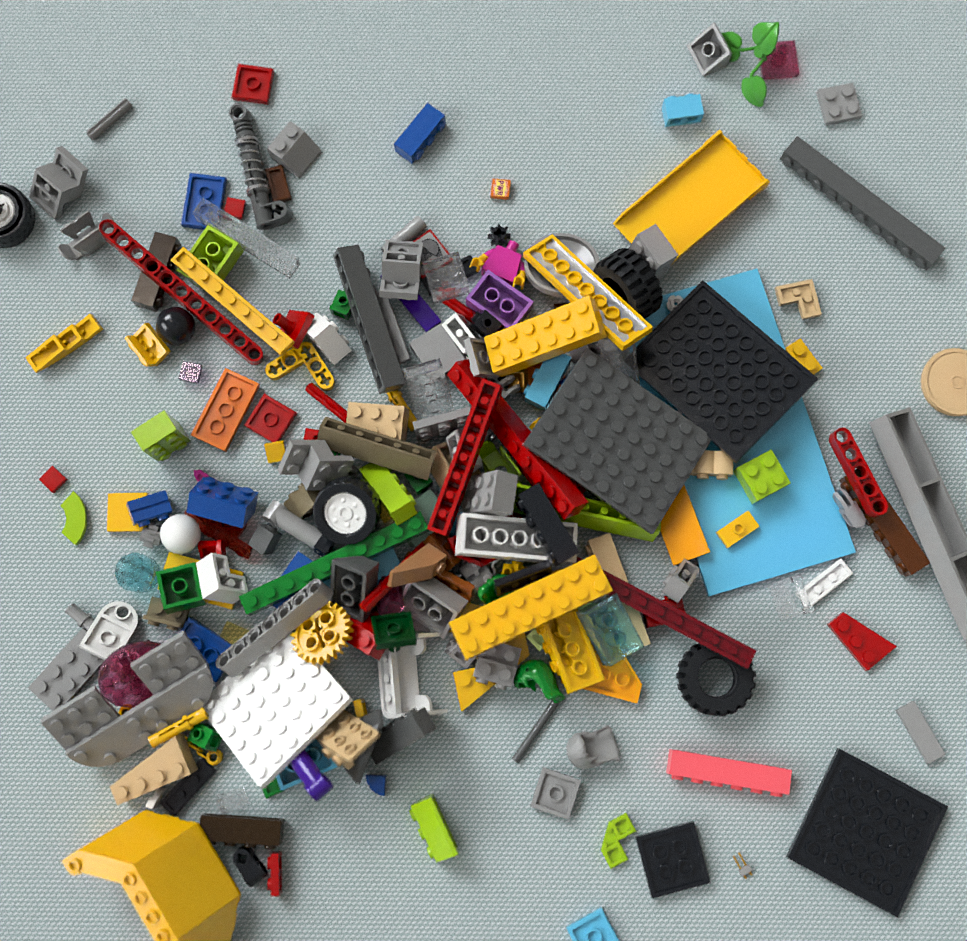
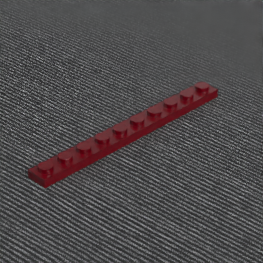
(680, 621)

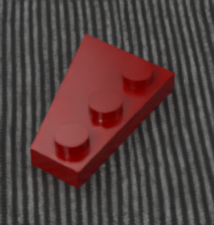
(860, 641)

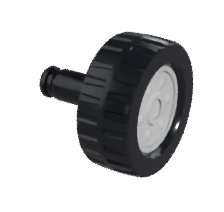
(16, 216)
(347, 510)

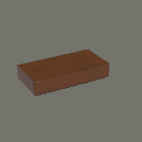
(278, 184)

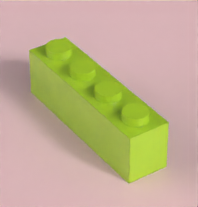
(391, 494)

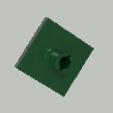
(393, 631)

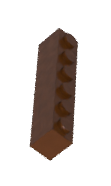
(892, 534)

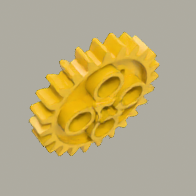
(337, 626)

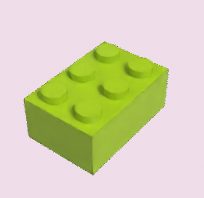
(160, 436)

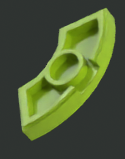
(75, 518)

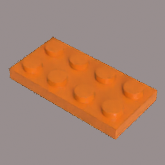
(225, 410)

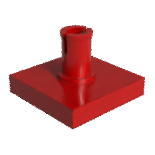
(294, 325)

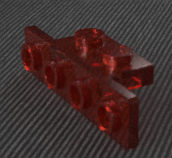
(225, 532)

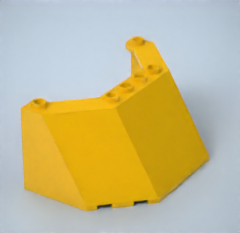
(167, 874)

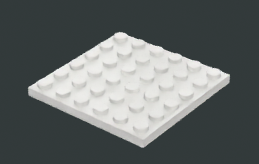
(275, 709)

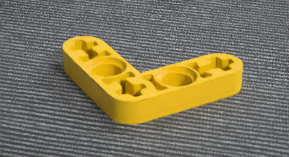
(301, 359)

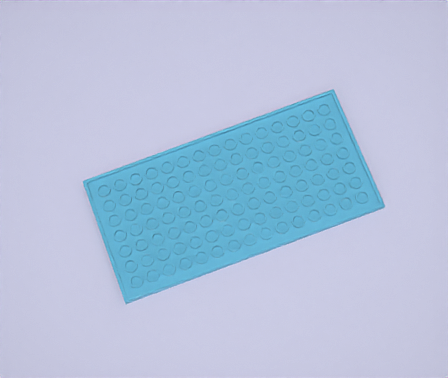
(795, 523)

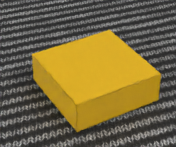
(275, 451)

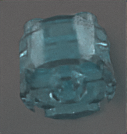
(137, 572)

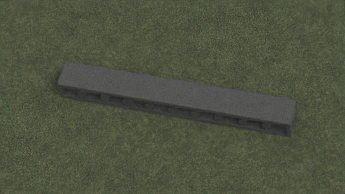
(862, 203)

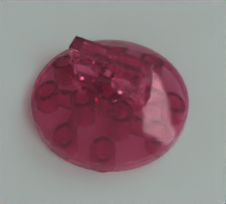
(119, 681)

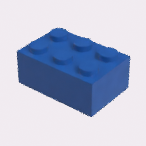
(222, 502)

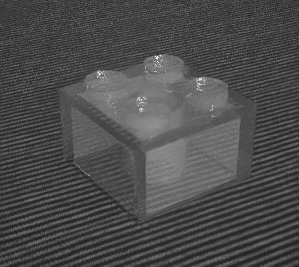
(445, 277)

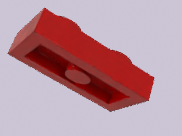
(274, 863)

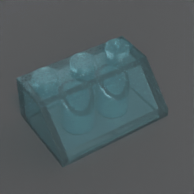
(610, 629)

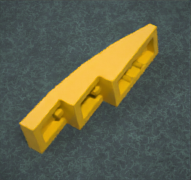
(63, 344)

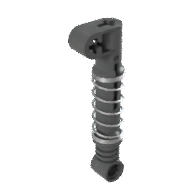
(253, 170)

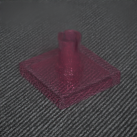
(781, 63)

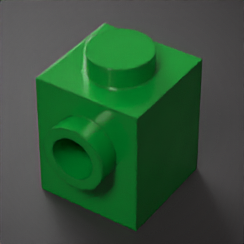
(205, 737)

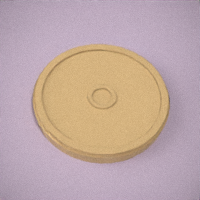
(946, 382)

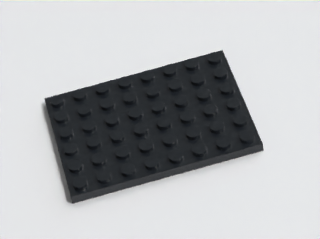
(721, 371)

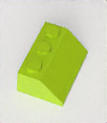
(216, 252)
(434, 828)

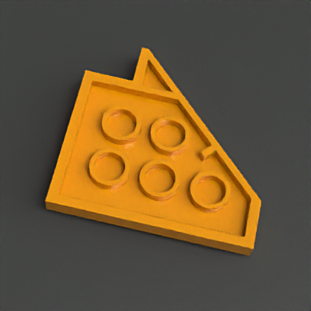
(619, 681)

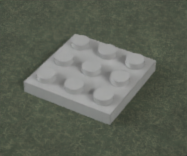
(440, 424)

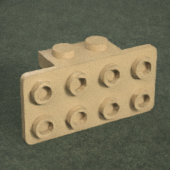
(346, 739)

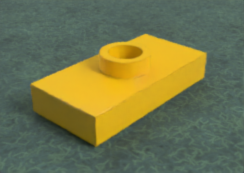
(737, 529)

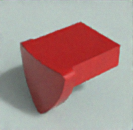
(208, 547)

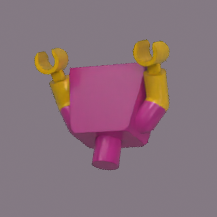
(503, 263)

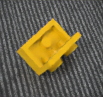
(148, 346)

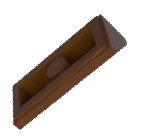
(441, 543)

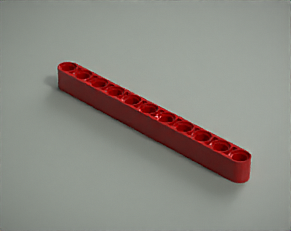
(176, 285)

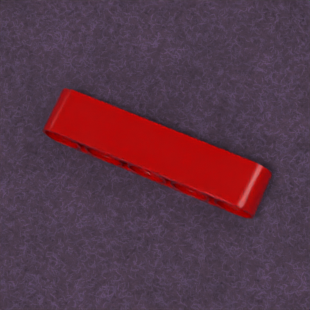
(866, 479)

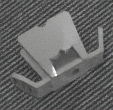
(85, 242)

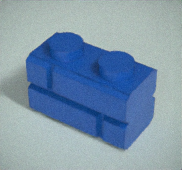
(149, 508)

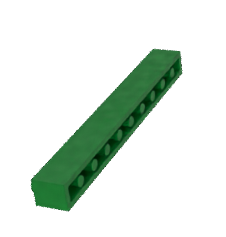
(294, 581)

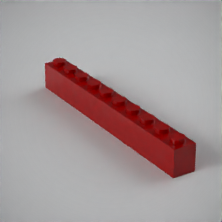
(512, 433)

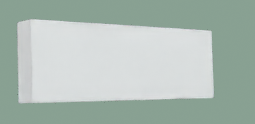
(827, 581)

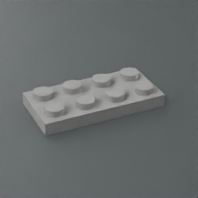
(66, 674)

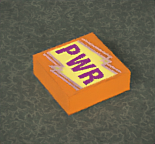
(500, 189)

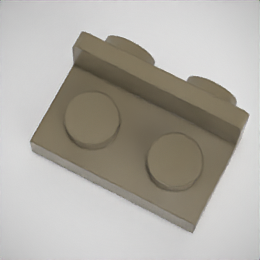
(157, 615)

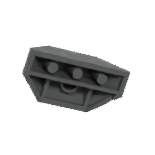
(375, 720)

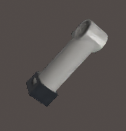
(281, 517)

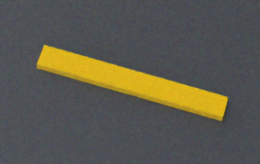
(232, 301)

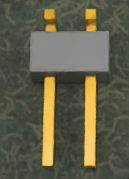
(745, 869)

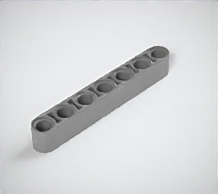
(274, 628)

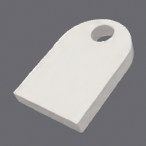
(109, 630)

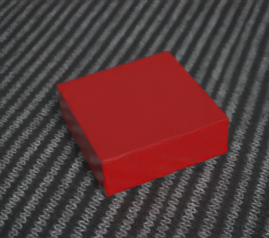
(235, 207)
(53, 479)

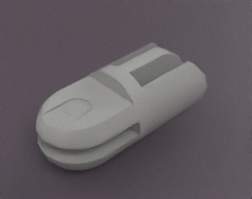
(849, 509)

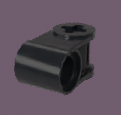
(250, 868)

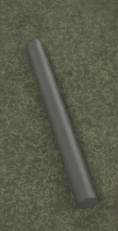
(535, 731)

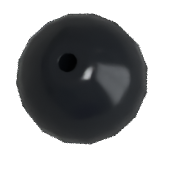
(175, 326)

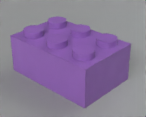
(499, 300)

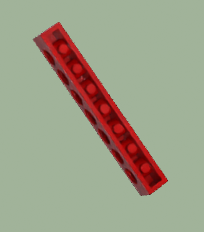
(465, 457)

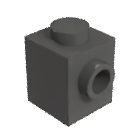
(265, 538)

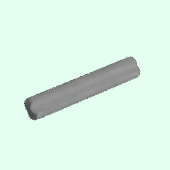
(107, 120)

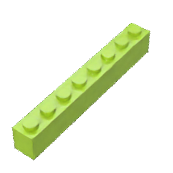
(601, 517)

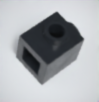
(484, 323)

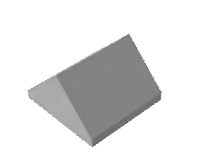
(710, 50)

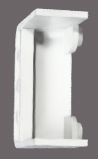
(400, 680)

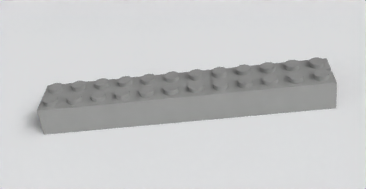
(927, 505)

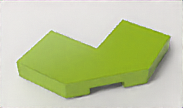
(616, 830)

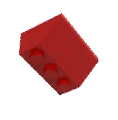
(363, 637)

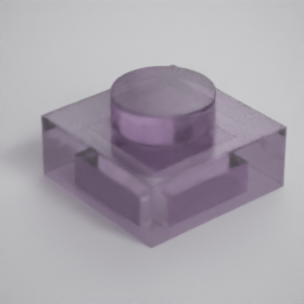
(190, 372)

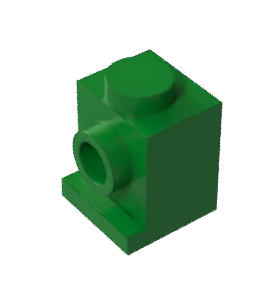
(339, 309)
(418, 485)

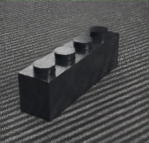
(546, 524)

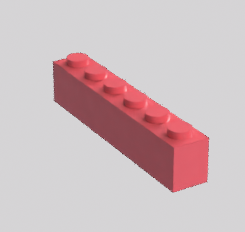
(729, 771)

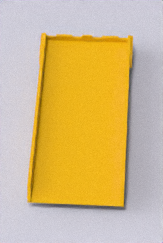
(695, 195)

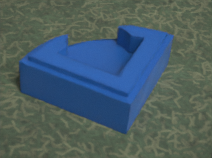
(377, 783)

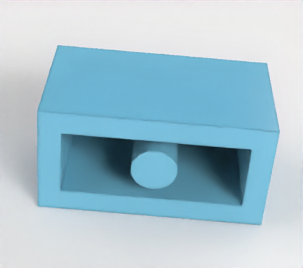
(682, 110)

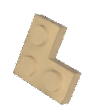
(801, 293)

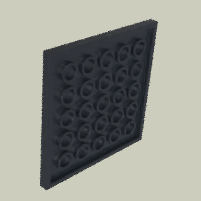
(867, 832)

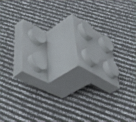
(58, 182)
(401, 269)
(313, 463)

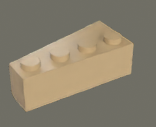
(159, 769)

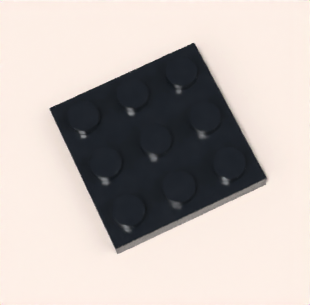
(672, 859)

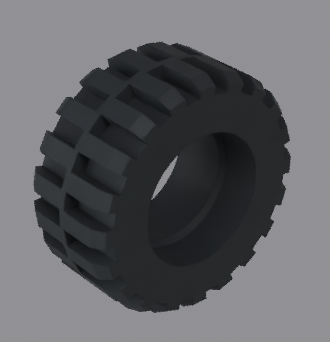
(632, 280)
(715, 706)

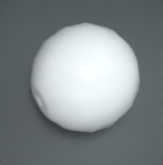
(180, 533)

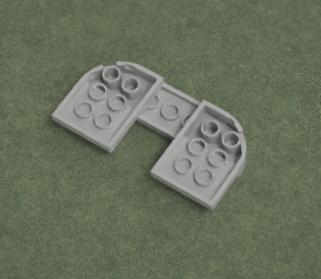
(101, 737)

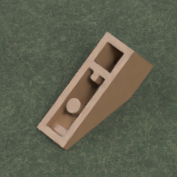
(418, 567)

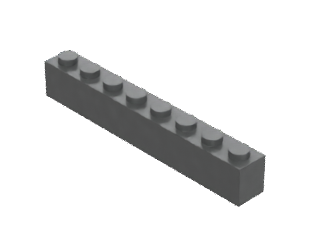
(369, 319)

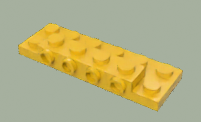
(570, 651)

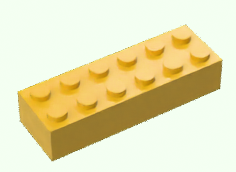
(545, 336)

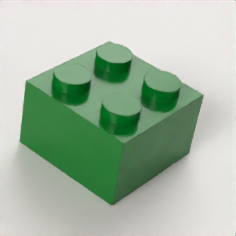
(180, 588)

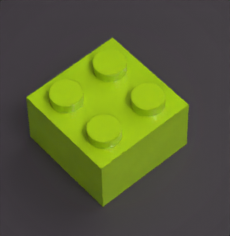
(761, 476)

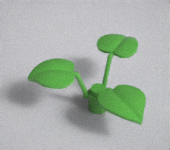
(765, 37)

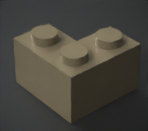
(301, 502)

